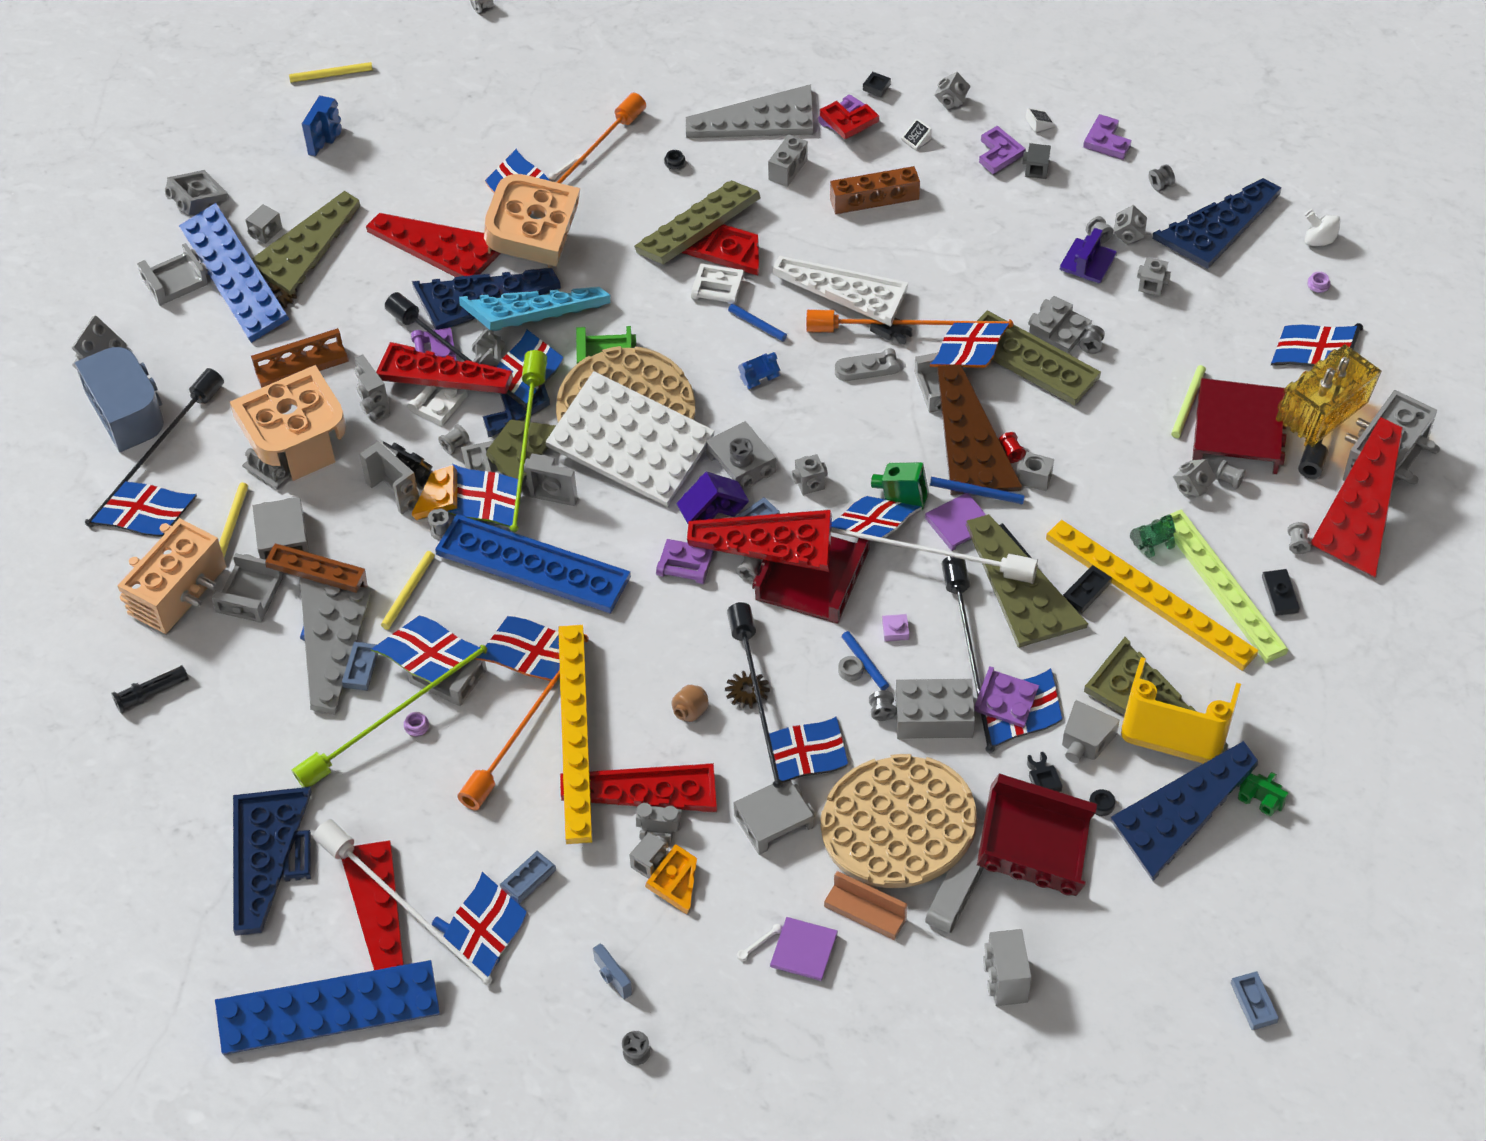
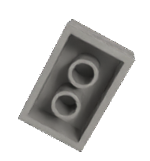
(934, 708)

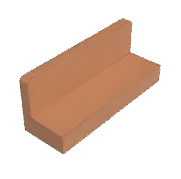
(866, 905)

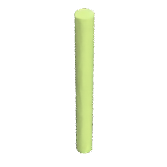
(1188, 402)

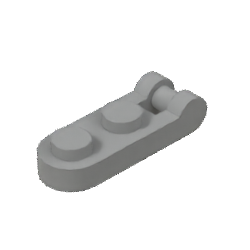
(867, 366)

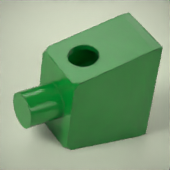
(903, 483)

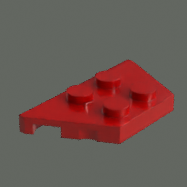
(729, 248)

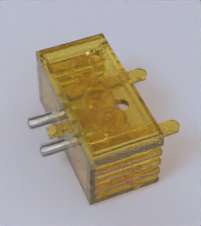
(1328, 394)

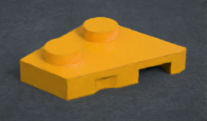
(438, 493)
(675, 878)

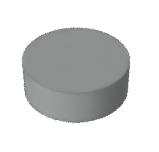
(850, 668)

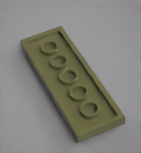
(697, 222)
(1043, 363)

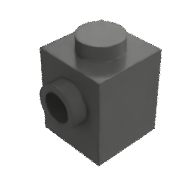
(1037, 160)

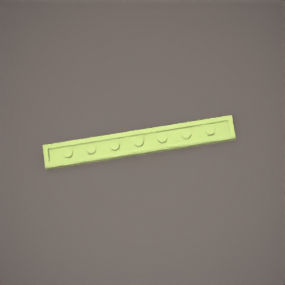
(1227, 589)

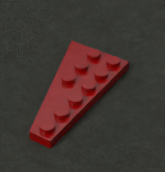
(445, 247)
(1360, 511)
(784, 538)

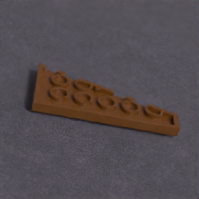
(970, 441)

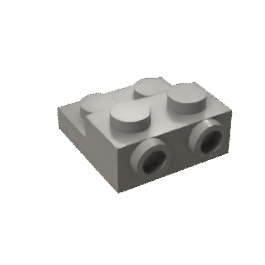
(194, 191)
(1058, 324)
(371, 390)
(550, 481)

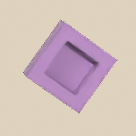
(895, 627)

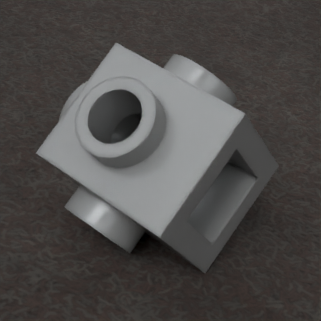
(952, 90)
(1130, 225)
(1156, 272)
(810, 474)
(1194, 477)

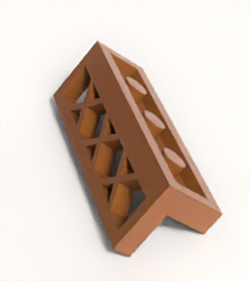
(321, 355)
(316, 568)

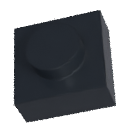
(876, 84)

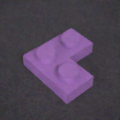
(1102, 138)
(1003, 150)

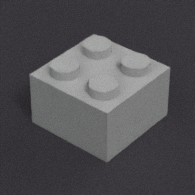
(1007, 967)

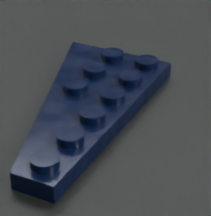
(1215, 227)
(442, 301)
(1174, 814)
(261, 841)

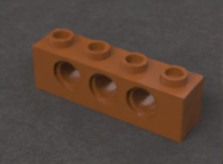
(874, 190)

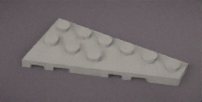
(765, 116)
(330, 628)

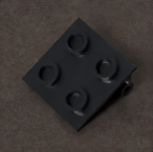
(413, 461)

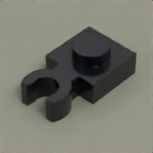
(894, 330)
(1043, 775)

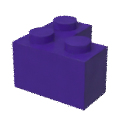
(712, 496)

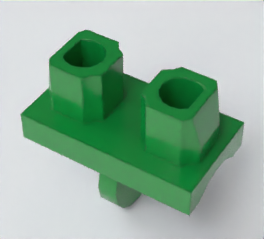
(1265, 790)

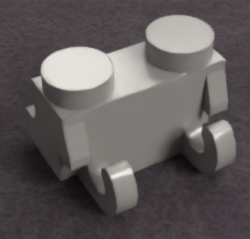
(488, 348)
(658, 820)

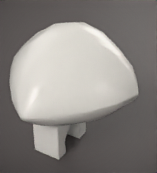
(1323, 229)

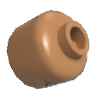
(690, 703)

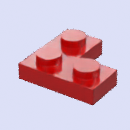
(846, 122)

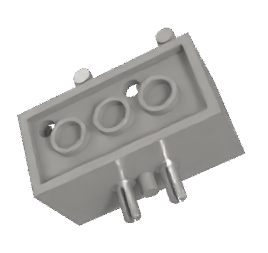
(1417, 424)

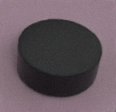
(1105, 802)

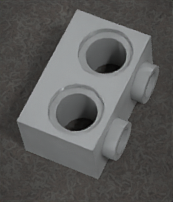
(787, 160)

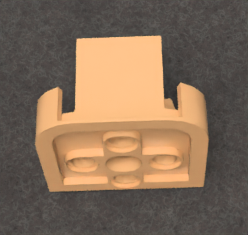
(517, 234)
(299, 434)

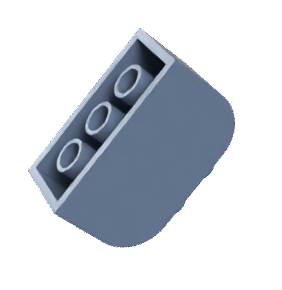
(122, 396)

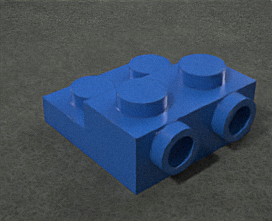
(321, 124)

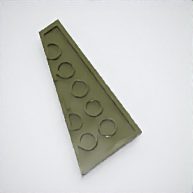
(302, 247)
(1031, 609)
(1115, 679)

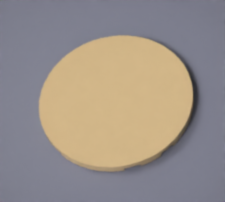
(636, 369)
(898, 821)

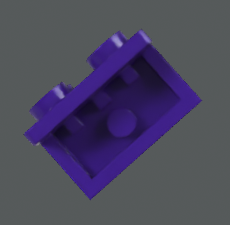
(1088, 258)

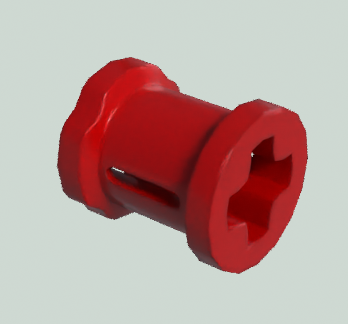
(1011, 447)

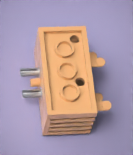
(172, 580)

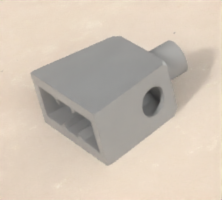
(1088, 732)

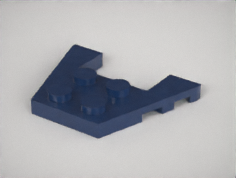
(496, 422)

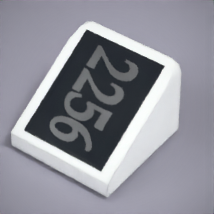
(1039, 120)
(917, 134)

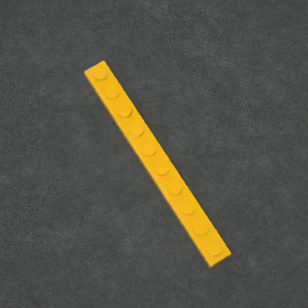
(1153, 595)
(574, 735)

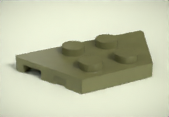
(507, 447)

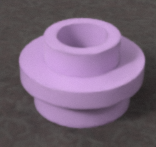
(1319, 282)
(413, 719)

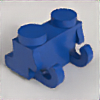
(758, 369)

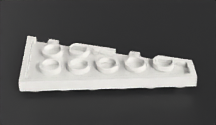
(859, 291)

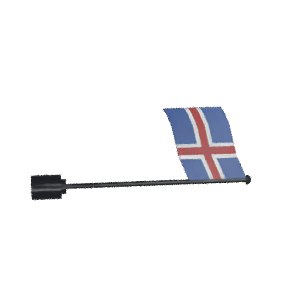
(408, 313)
(1306, 347)
(146, 506)
(1045, 707)
(795, 749)

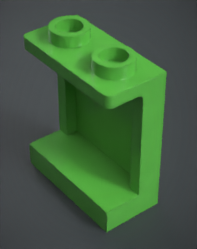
(593, 345)

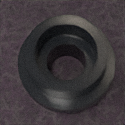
(674, 159)

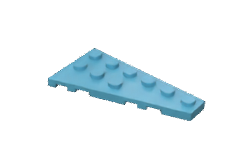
(524, 307)

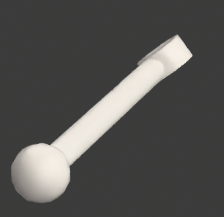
(552, 176)
(743, 954)

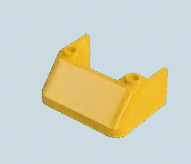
(1175, 728)

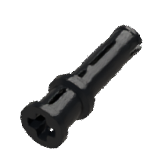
(138, 692)

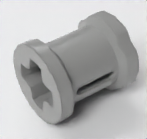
(453, 439)
(1230, 474)
(439, 523)
(1299, 538)
(749, 568)

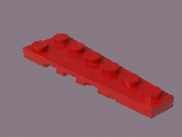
(409, 366)
(676, 786)
(374, 905)

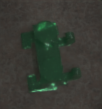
(1154, 534)

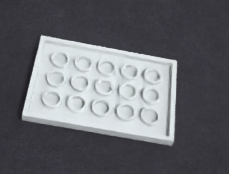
(630, 438)

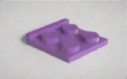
(951, 518)
(1006, 698)
(803, 948)

